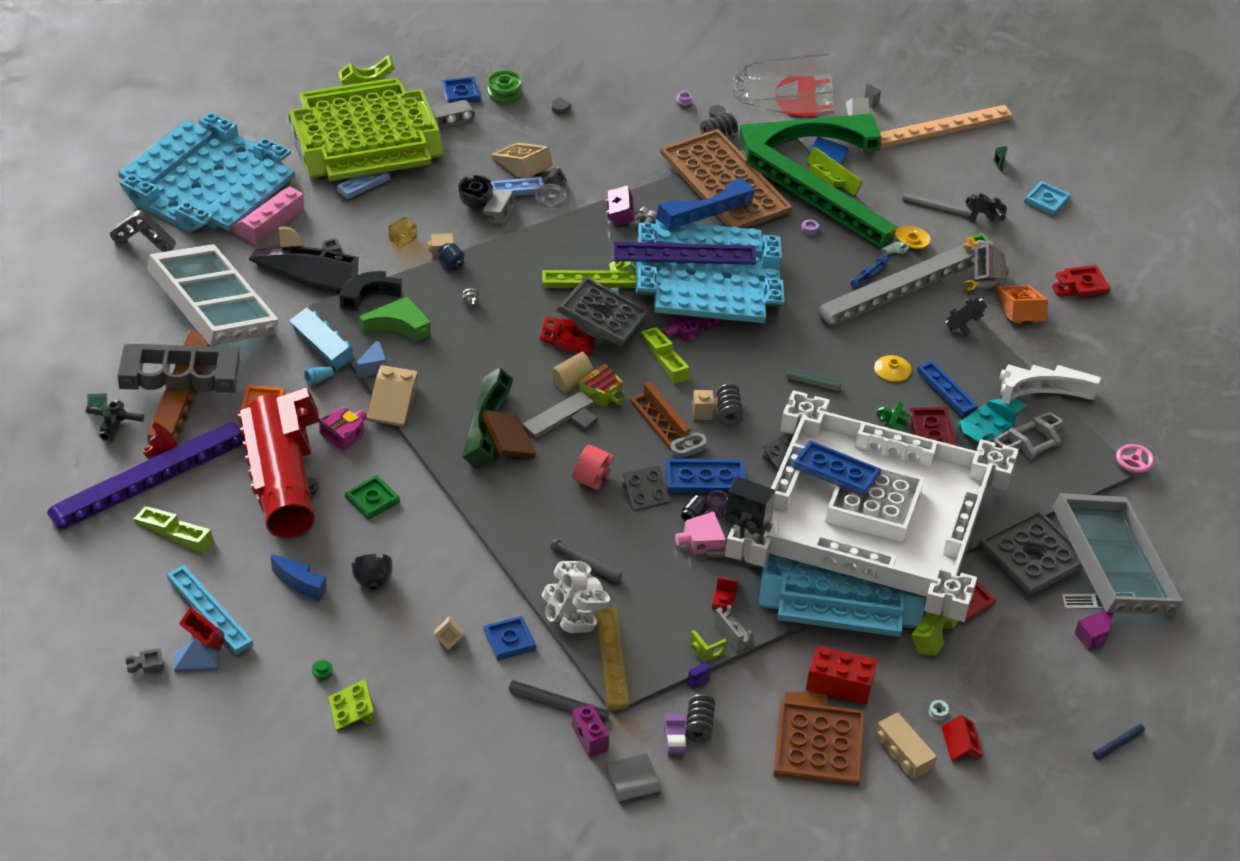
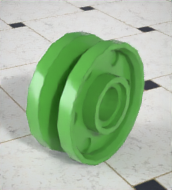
(504, 86)

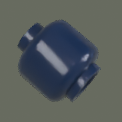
(451, 256)

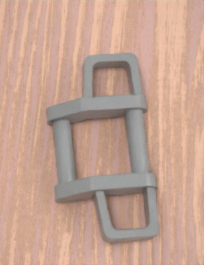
(1038, 423)

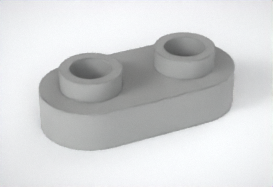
(688, 445)

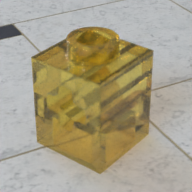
(402, 232)

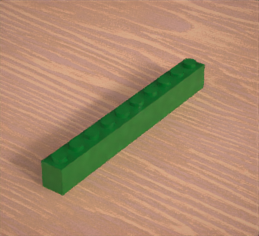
(821, 195)

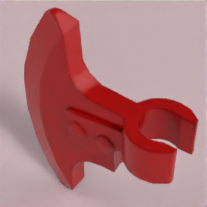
(160, 442)

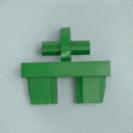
(891, 416)

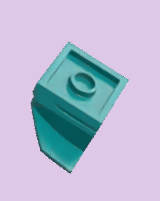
(991, 419)

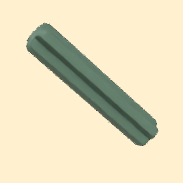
(814, 379)

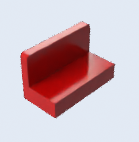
(962, 738)

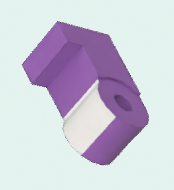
(675, 734)

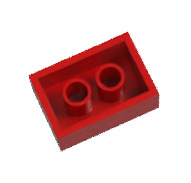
(841, 674)

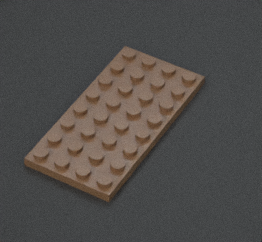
(713, 161)

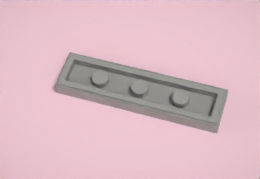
(557, 414)

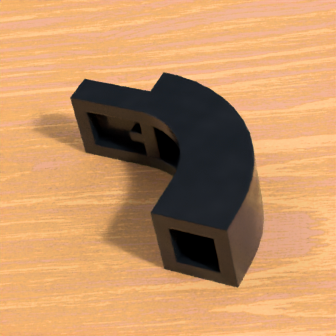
(367, 285)

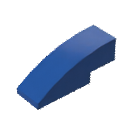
(299, 577)

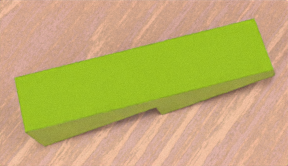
(668, 359)
(168, 525)

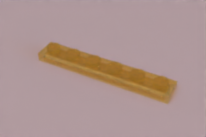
(612, 658)

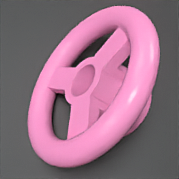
(1134, 461)

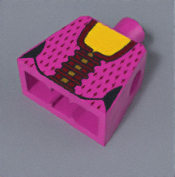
(343, 427)

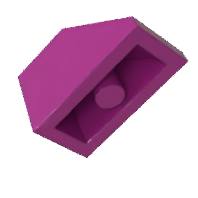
(1094, 629)

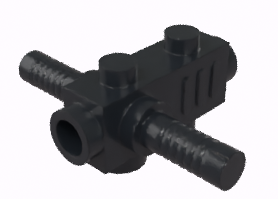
(983, 204)
(959, 318)
(112, 417)

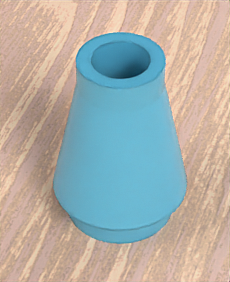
(316, 375)

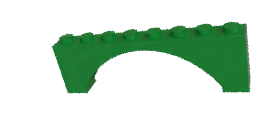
(854, 129)

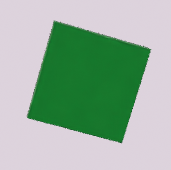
(372, 497)

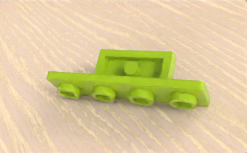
(832, 172)

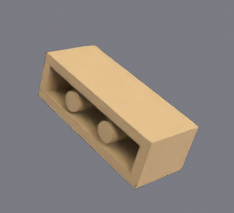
(905, 746)

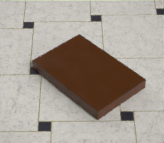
(508, 434)

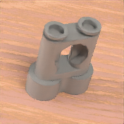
(645, 215)

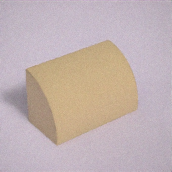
(289, 237)
(570, 372)

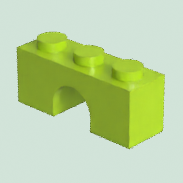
(928, 633)

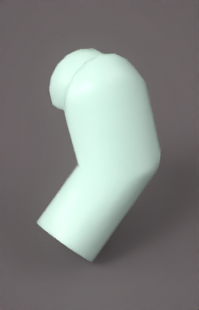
(895, 247)

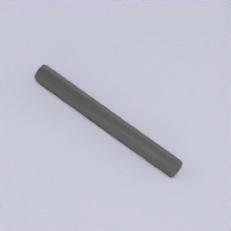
(552, 698)

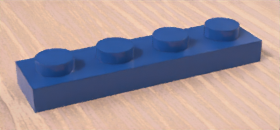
(947, 388)

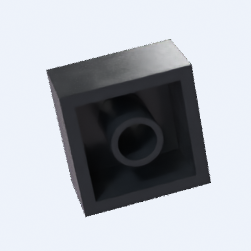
(750, 505)

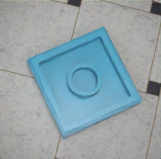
(1047, 198)

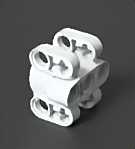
(574, 597)

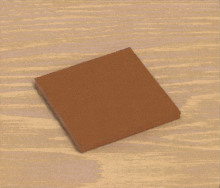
(819, 743)

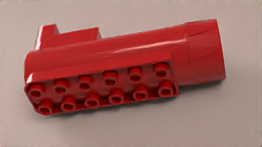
(275, 450)

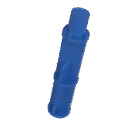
(869, 272)

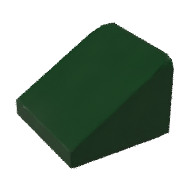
(999, 157)

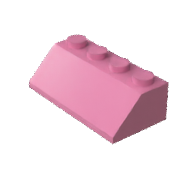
(270, 215)

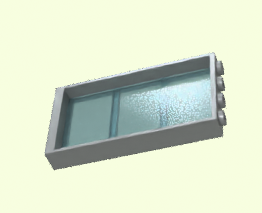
(1117, 554)

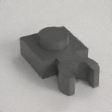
(149, 661)

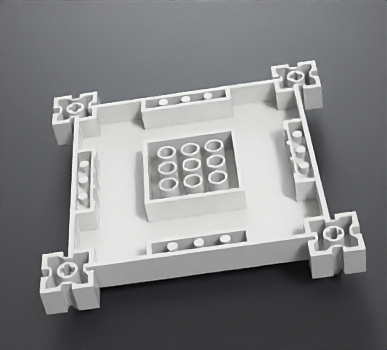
(906, 527)

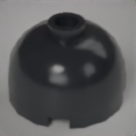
(475, 191)
(372, 570)

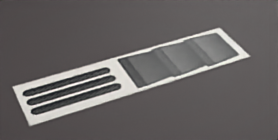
(1082, 601)

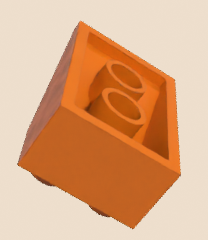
(1023, 303)

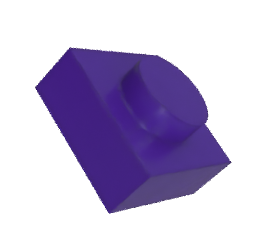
(699, 675)

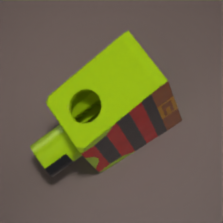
(603, 386)

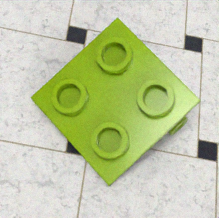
(352, 705)

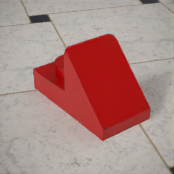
(725, 593)

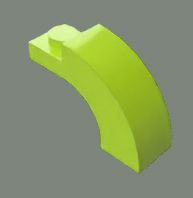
(353, 75)

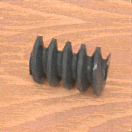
(725, 123)
(729, 404)
(700, 718)

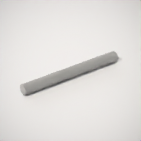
(937, 205)

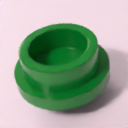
(322, 669)

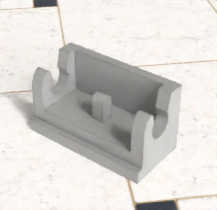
(500, 207)
(732, 629)

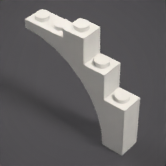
(1063, 380)

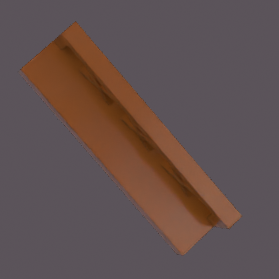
(665, 412)

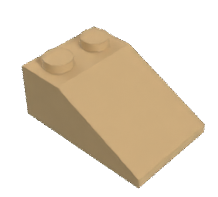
(524, 159)
(392, 395)

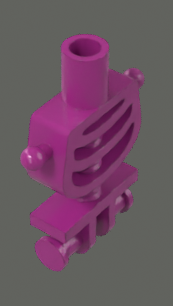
(687, 326)

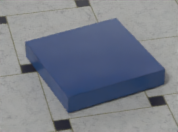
(461, 89)
(832, 149)
(509, 638)

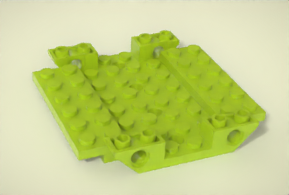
(368, 142)

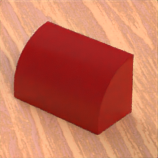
(203, 629)

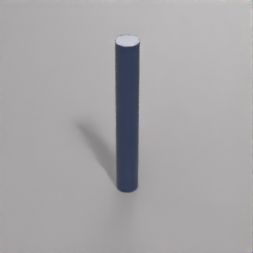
(1118, 741)

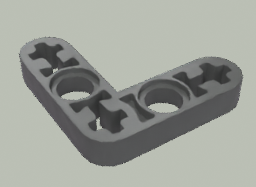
(143, 226)

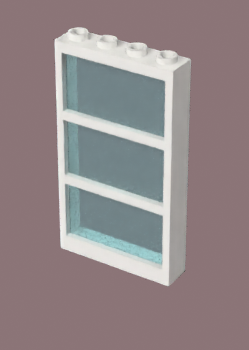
(212, 294)

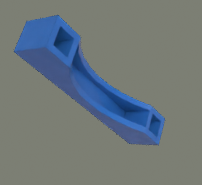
(677, 213)

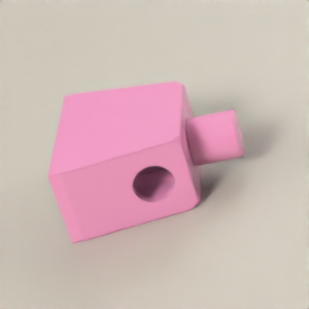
(702, 534)

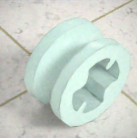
(943, 708)

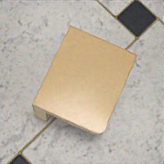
(448, 633)

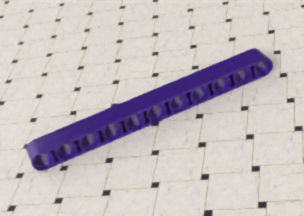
(145, 476)

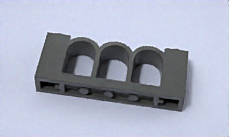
(222, 379)

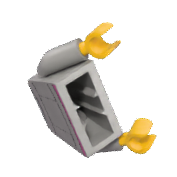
(989, 264)

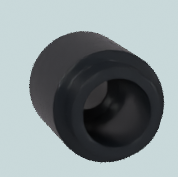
(694, 508)

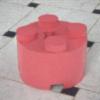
(593, 467)

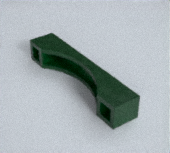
(479, 444)

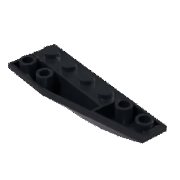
(309, 265)

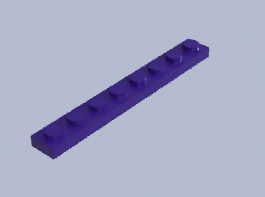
(684, 253)

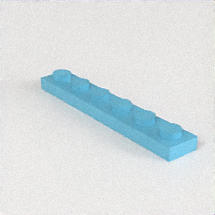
(209, 607)

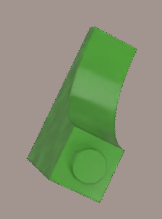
(397, 316)

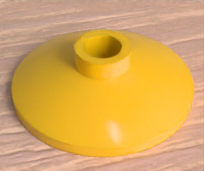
(913, 236)
(892, 368)

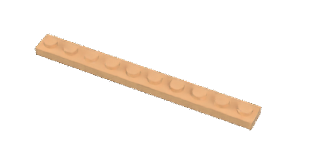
(944, 126)

